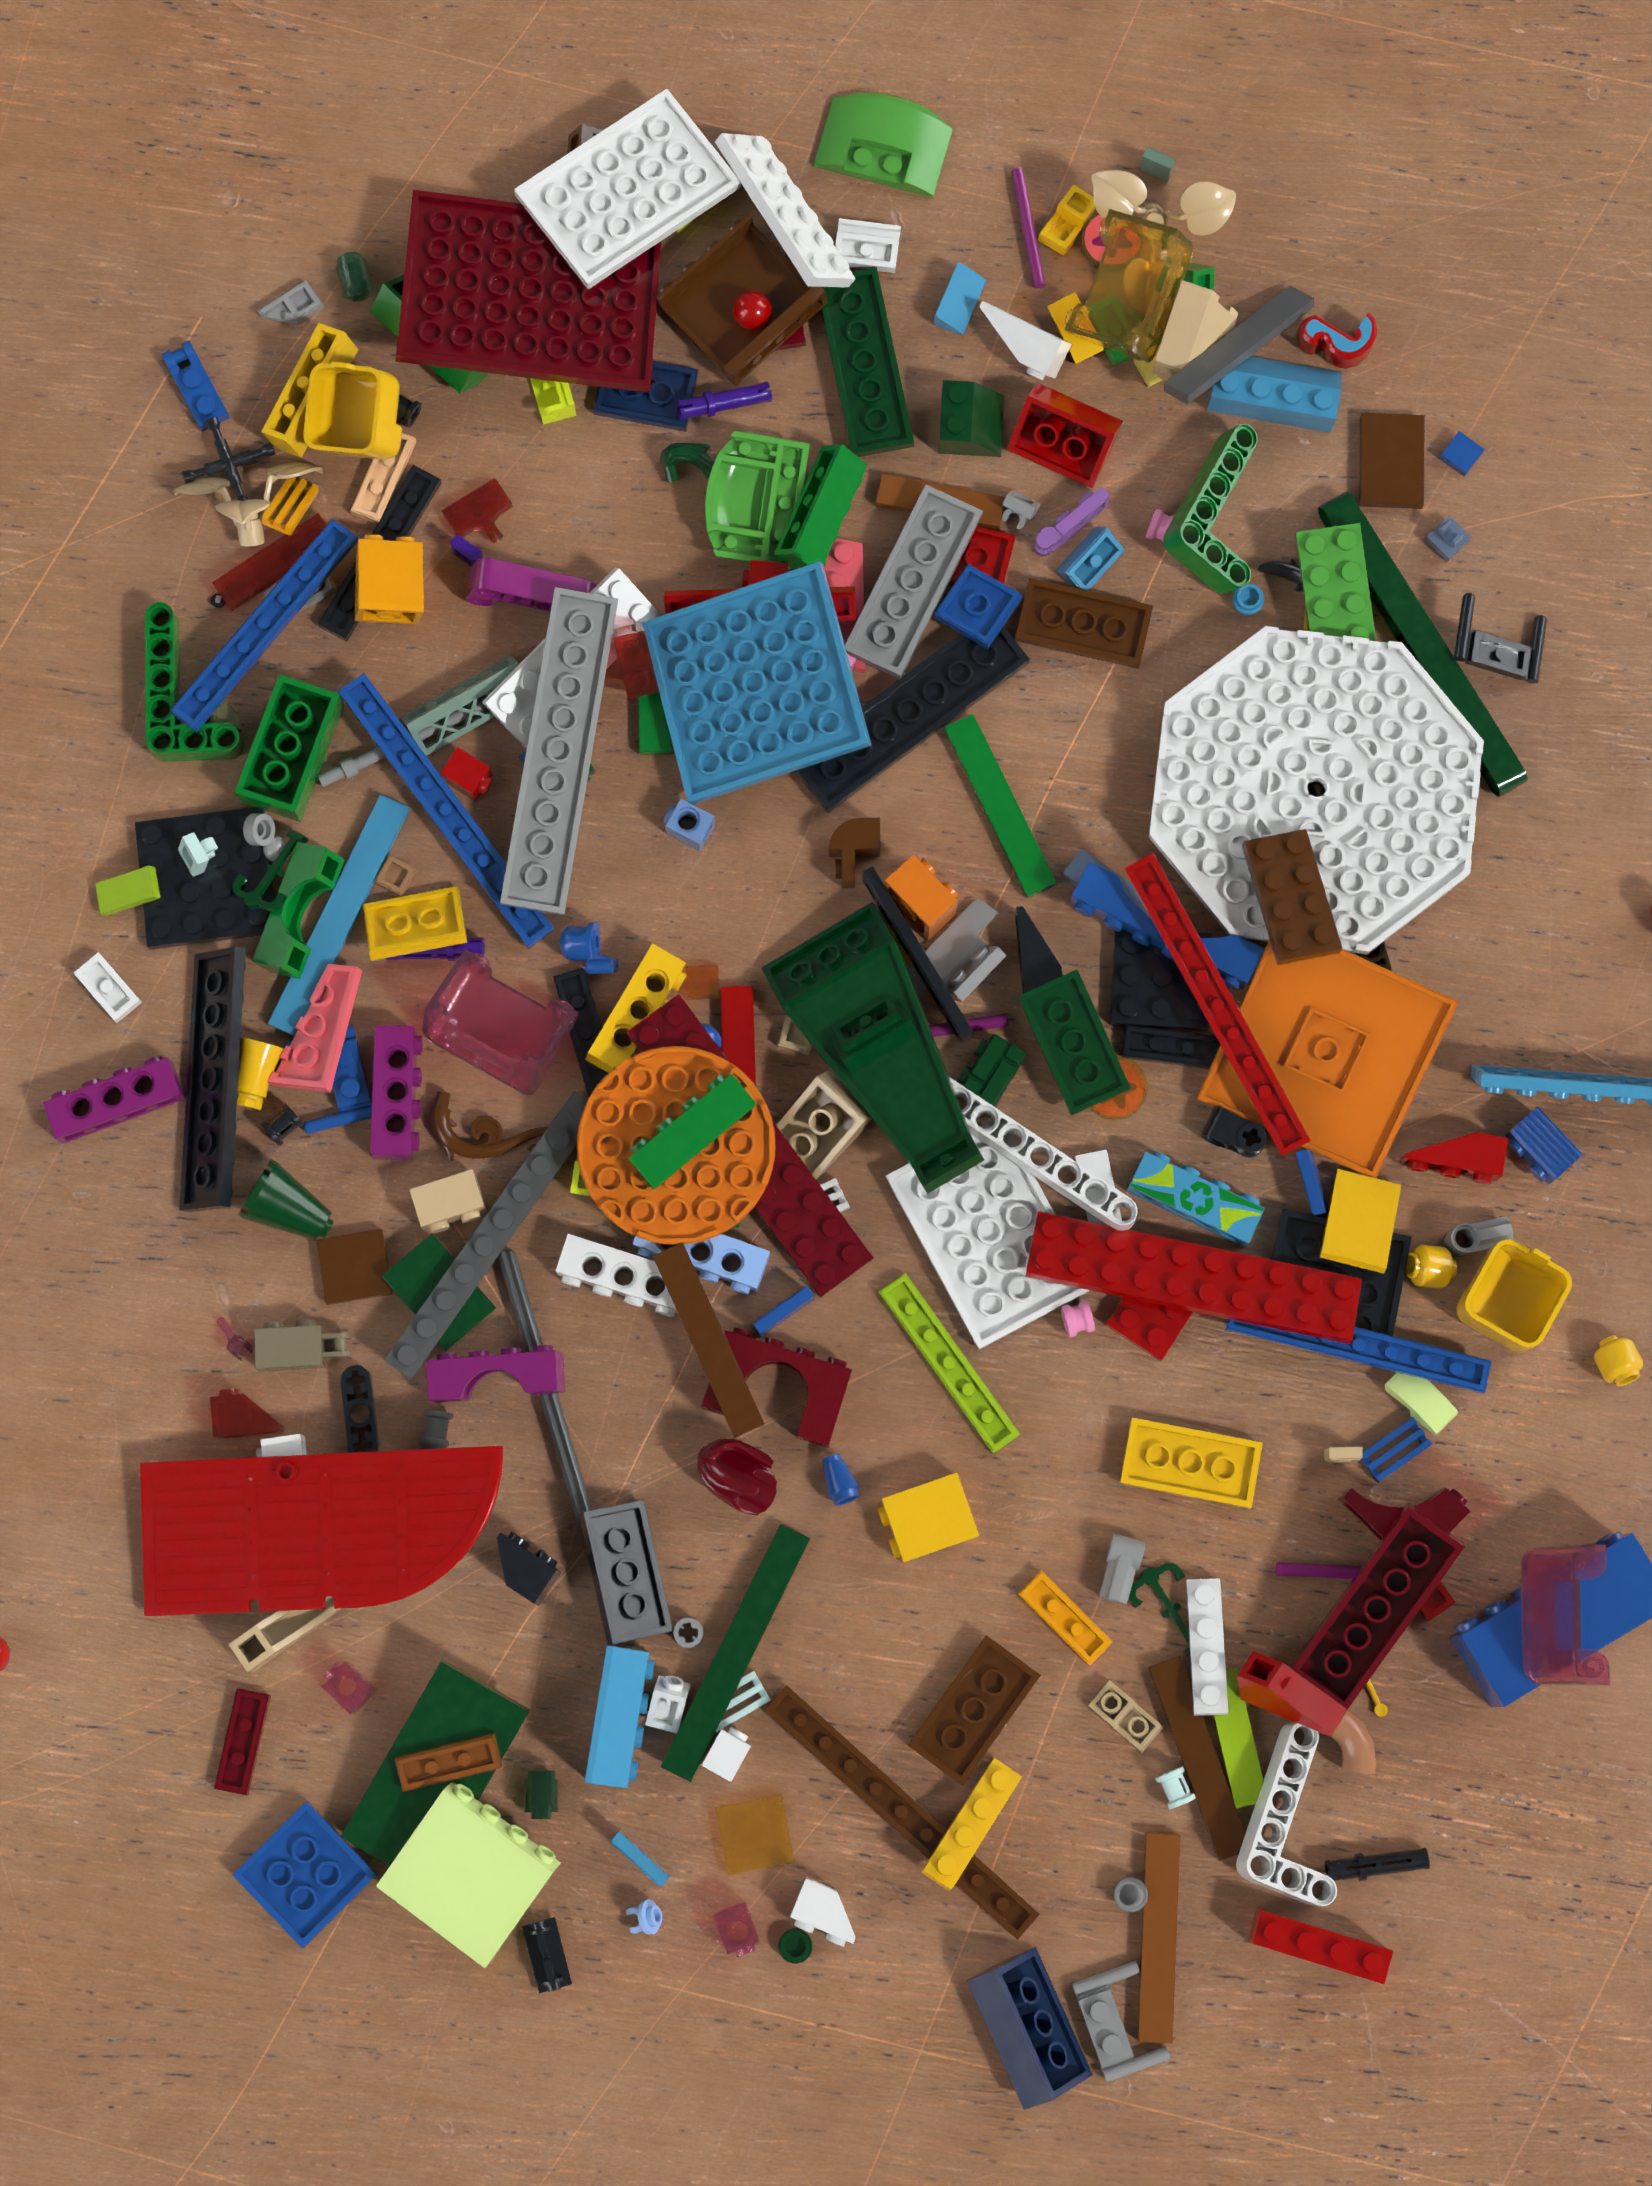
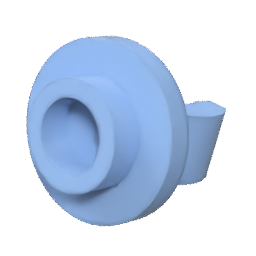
(648, 1916)

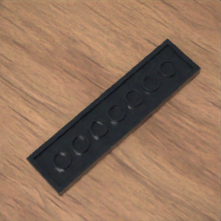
(915, 711)
(212, 1080)

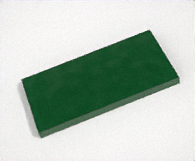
(447, 1712)

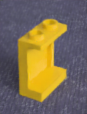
(928, 1518)

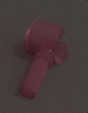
(235, 1341)

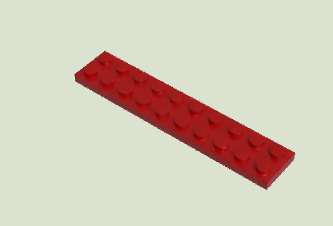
(1194, 1277)

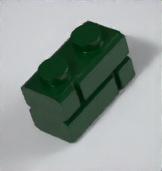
(993, 1069)

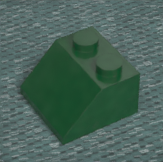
(970, 419)

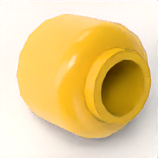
(1431, 1266)
(1618, 1360)

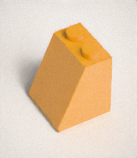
(389, 580)

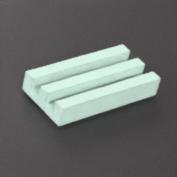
(757, 1688)

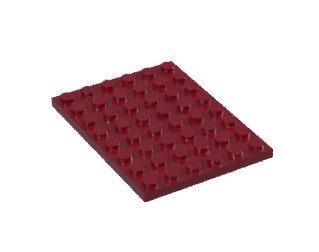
(502, 300)

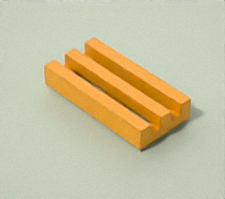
(299, 487)

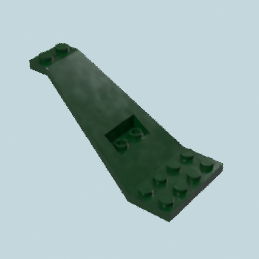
(868, 1025)

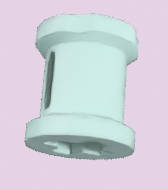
(1175, 1787)

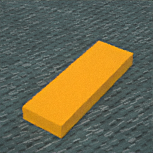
(1065, 1618)

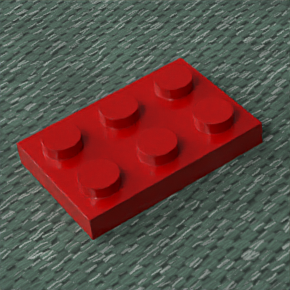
(1148, 1325)

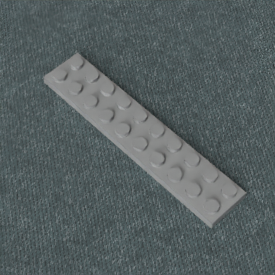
(559, 751)

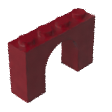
(824, 1381)

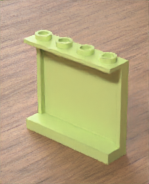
(468, 1873)

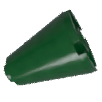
(286, 1205)

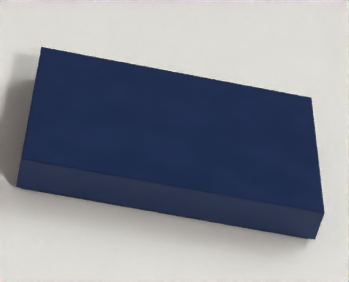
(652, 408)

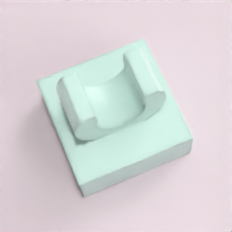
(196, 853)

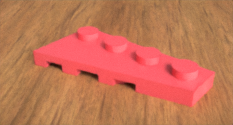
(845, 569)
(320, 1034)

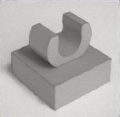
(1021, 505)

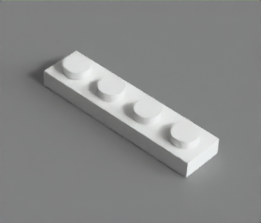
(1207, 1647)

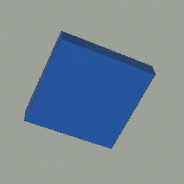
(977, 606)

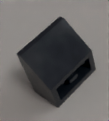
(524, 1571)

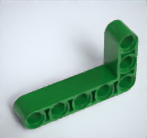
(1189, 533)
(168, 695)

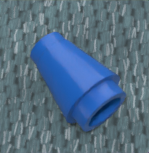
(839, 1481)

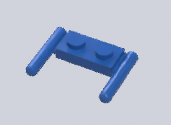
(349, 1088)

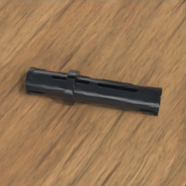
(1338, 1870)

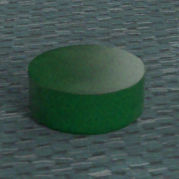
(795, 1945)

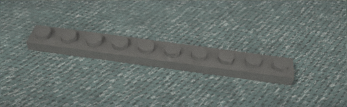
(488, 1240)

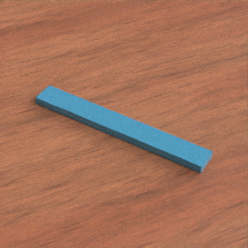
(341, 909)

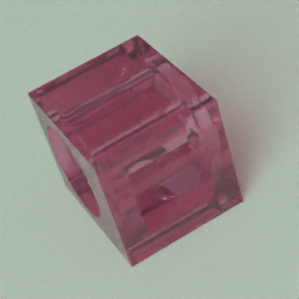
(362, 1691)
(741, 1913)

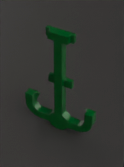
(253, 899)
(1150, 1577)

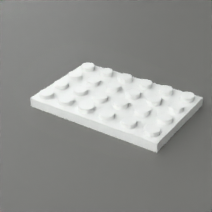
(627, 188)
(981, 1241)

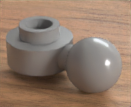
(260, 831)

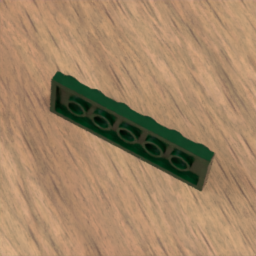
(866, 366)

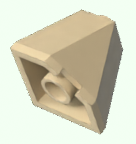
(1192, 328)

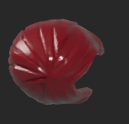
(737, 1475)

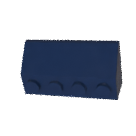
(1030, 2028)

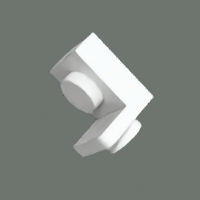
(667, 1703)

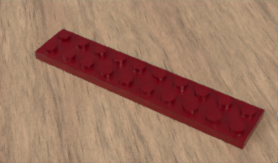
(793, 1199)

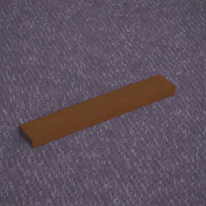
(708, 1340)
(1198, 1758)

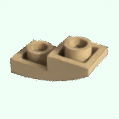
(1125, 1716)

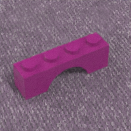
(455, 1378)

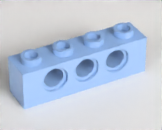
(743, 1280)

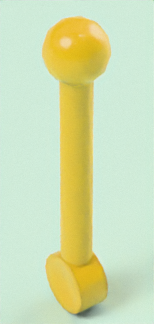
(1379, 1708)

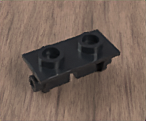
(547, 1955)

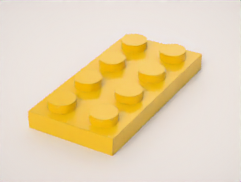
(1191, 1463)

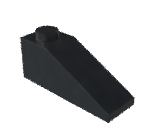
(1035, 957)

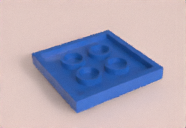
(305, 1874)

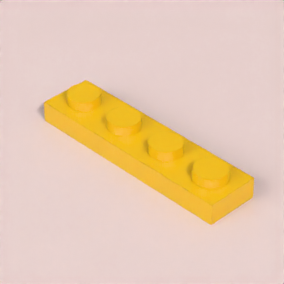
(971, 1824)

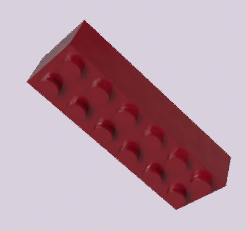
(1377, 1606)

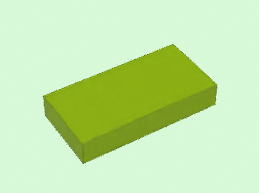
(127, 890)

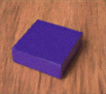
(465, 550)

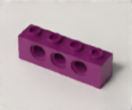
(387, 1043)
(63, 1104)

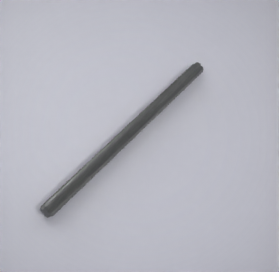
(550, 1402)

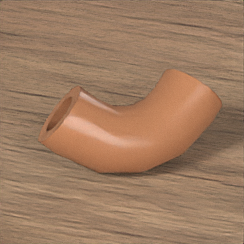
(1356, 1744)

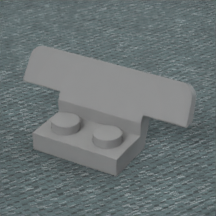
(961, 954)

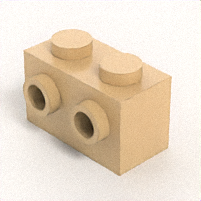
(448, 1201)

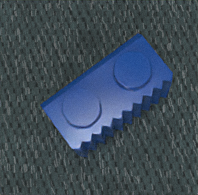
(1542, 1146)

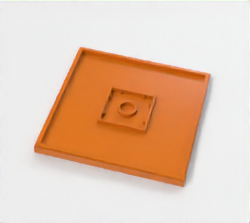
(1343, 1047)

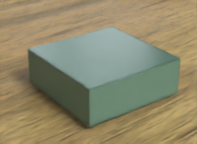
(1157, 164)

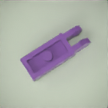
(1070, 523)

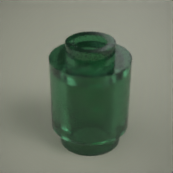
(354, 276)
(541, 1794)

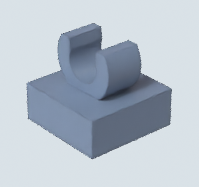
(1447, 538)

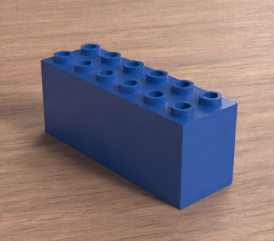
(1608, 1610)

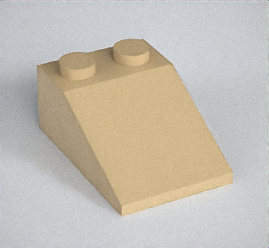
(823, 1122)

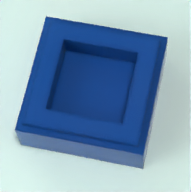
(1461, 453)

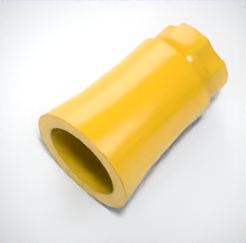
(255, 1067)

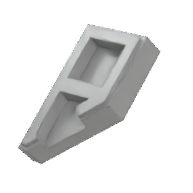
(293, 306)

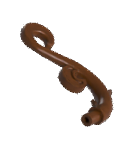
(451, 1143)

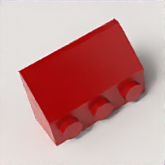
(1064, 435)

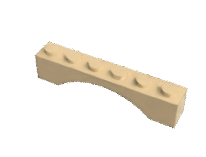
(277, 1634)

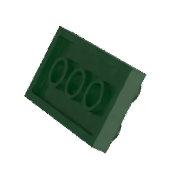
(1074, 1042)

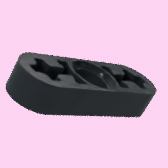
(365, 1387)

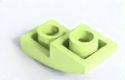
(1423, 1400)

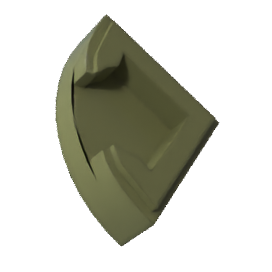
(226, 714)

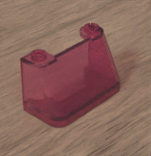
(496, 1025)
(1553, 1615)

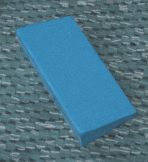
(959, 300)
(1091, 559)

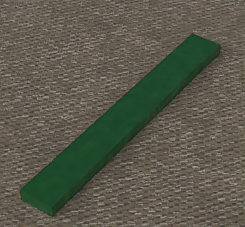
(735, 1653)

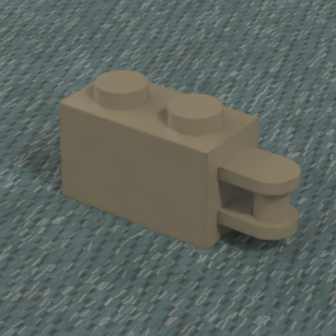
(296, 1347)

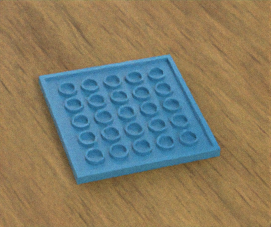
(756, 683)

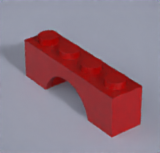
(1320, 1946)

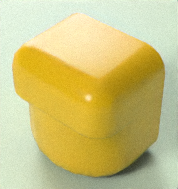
(352, 411)
(1514, 1296)

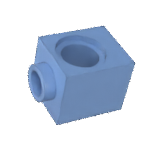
(696, 836)

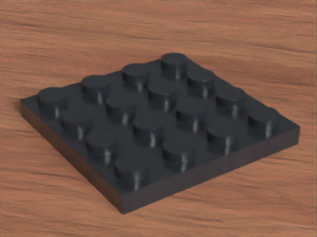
(202, 905)
(1300, 1244)

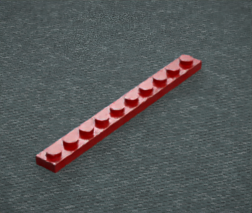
(1217, 1004)

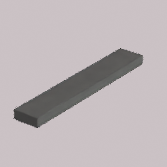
(1238, 345)

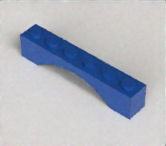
(1105, 897)

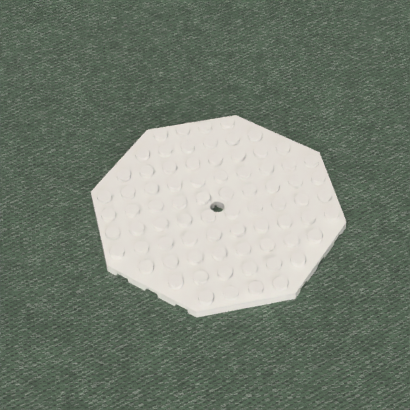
(1332, 712)

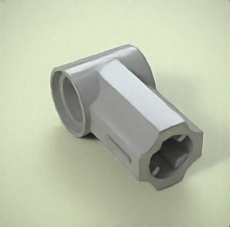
(1480, 1236)
(1123, 1559)

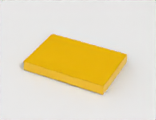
(414, 923)
(1360, 1221)

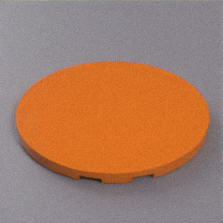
(706, 1192)

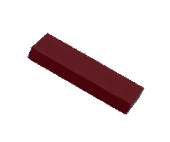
(242, 1741)

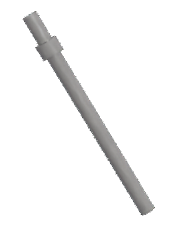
(350, 767)

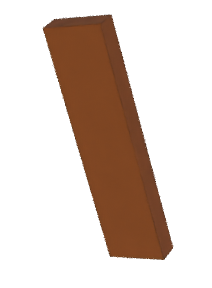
(902, 494)

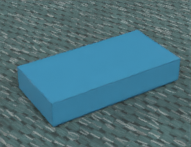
(640, 1858)

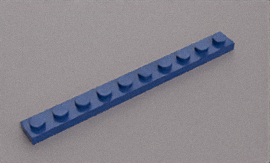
(439, 803)

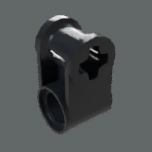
(1230, 1130)

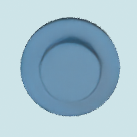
(1248, 599)

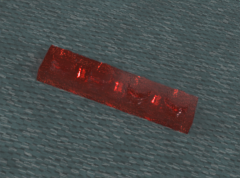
(267, 565)

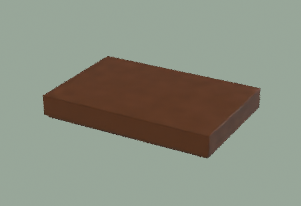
(1391, 460)

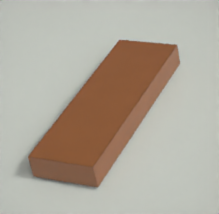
(448, 1762)

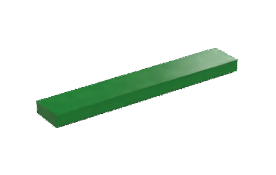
(1000, 806)

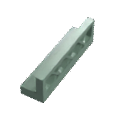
(454, 700)

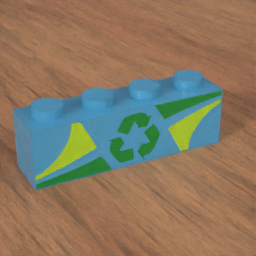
(1195, 1198)

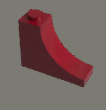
(1444, 1508)

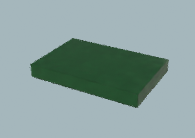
(418, 1275)

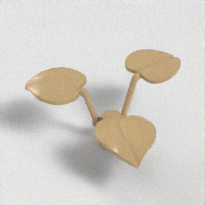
(1203, 202)
(245, 512)

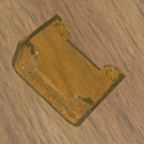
(1132, 286)

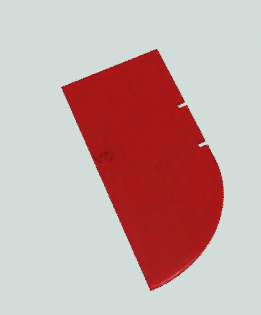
(309, 1527)

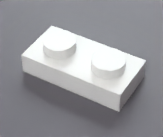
(107, 987)

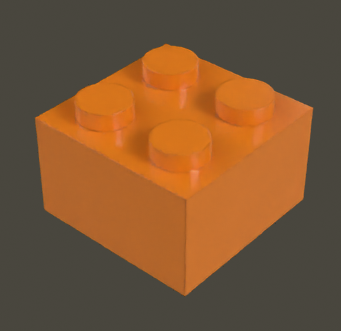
(922, 896)

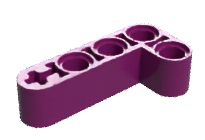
(517, 584)

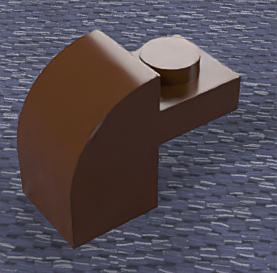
(854, 839)

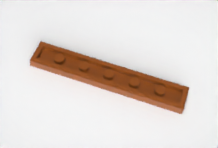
(1159, 1938)

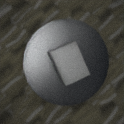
(217, 601)

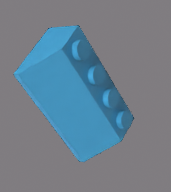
(1279, 394)
(618, 1717)

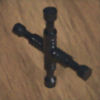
(227, 461)

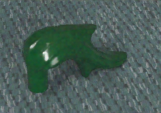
(685, 452)

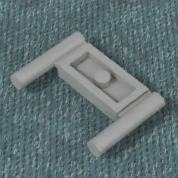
(1106, 2025)

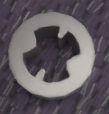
(681, 1640)

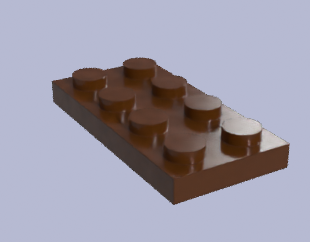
(1084, 623)
(1291, 897)
(974, 1710)

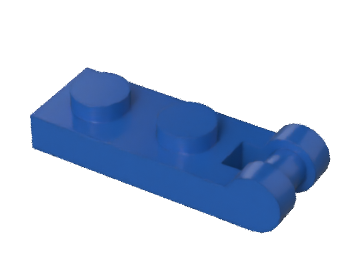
(195, 385)

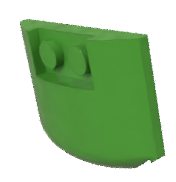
(884, 141)
(753, 495)

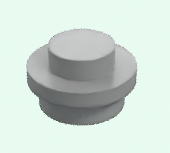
(1130, 1894)

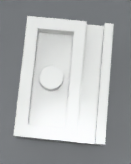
(868, 244)

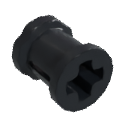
(408, 411)
(282, 1124)

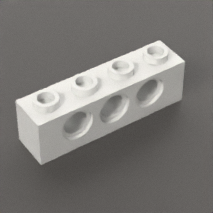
(579, 1251)

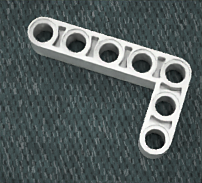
(1280, 1820)

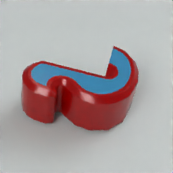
(1337, 346)

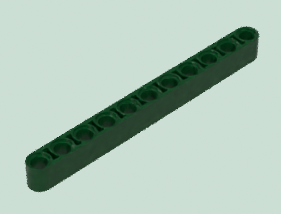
(1419, 635)

